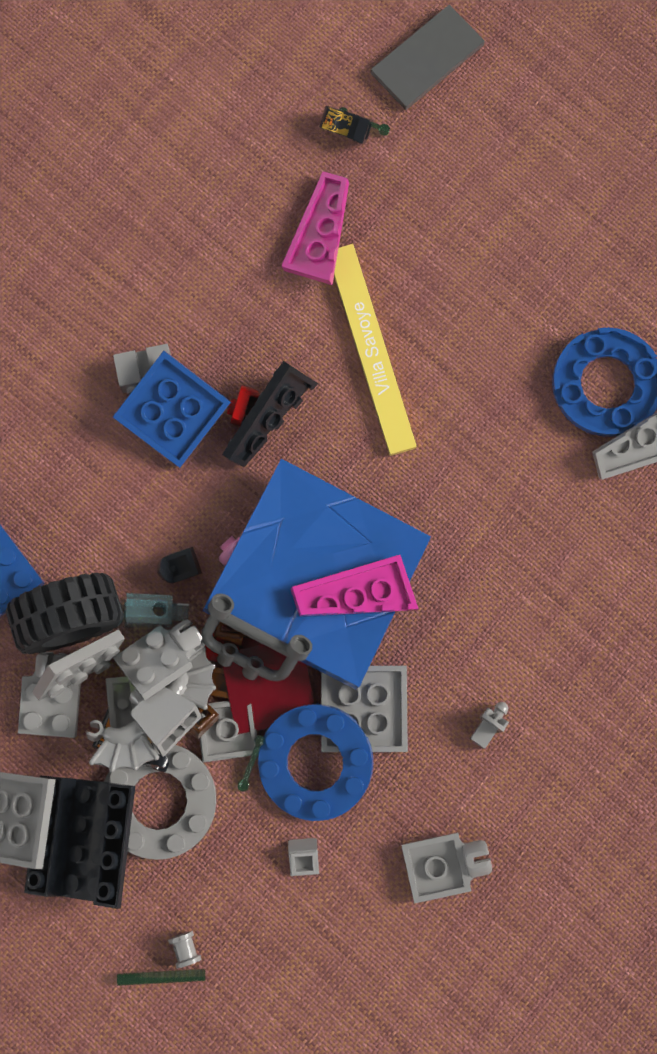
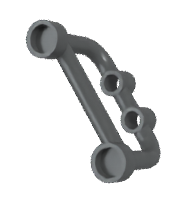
(220, 611)

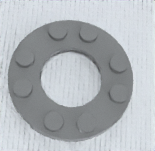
(198, 812)

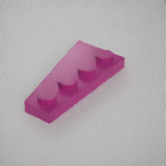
(365, 589)

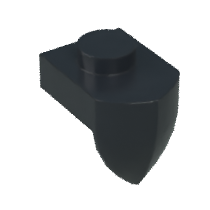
(179, 566)

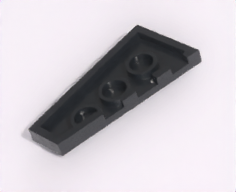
(268, 412)

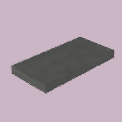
(427, 57)

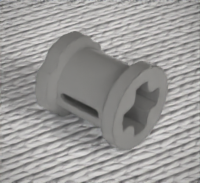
(184, 949)

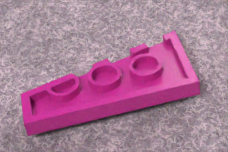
(319, 232)

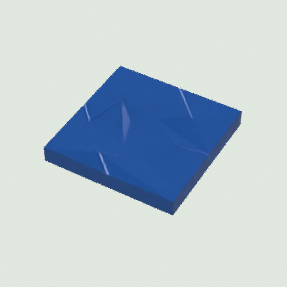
(305, 534)

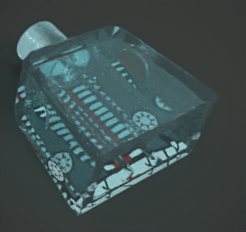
(140, 614)

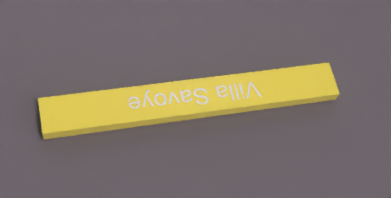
(372, 352)

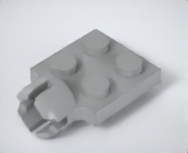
(160, 657)
(50, 715)
(444, 866)

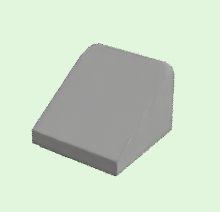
(303, 857)

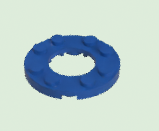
(599, 344)
(353, 747)

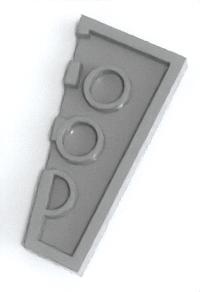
(628, 450)

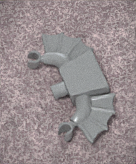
(158, 720)

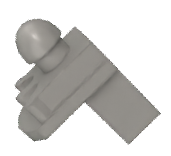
(490, 724)

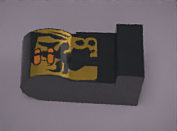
(346, 124)

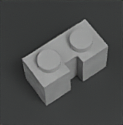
(133, 365)

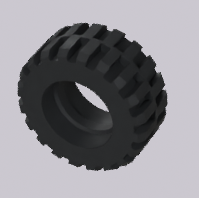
(64, 613)

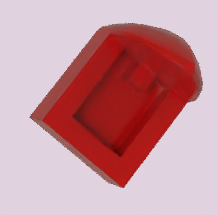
(238, 406)

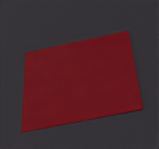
(266, 697)

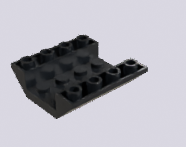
(85, 842)

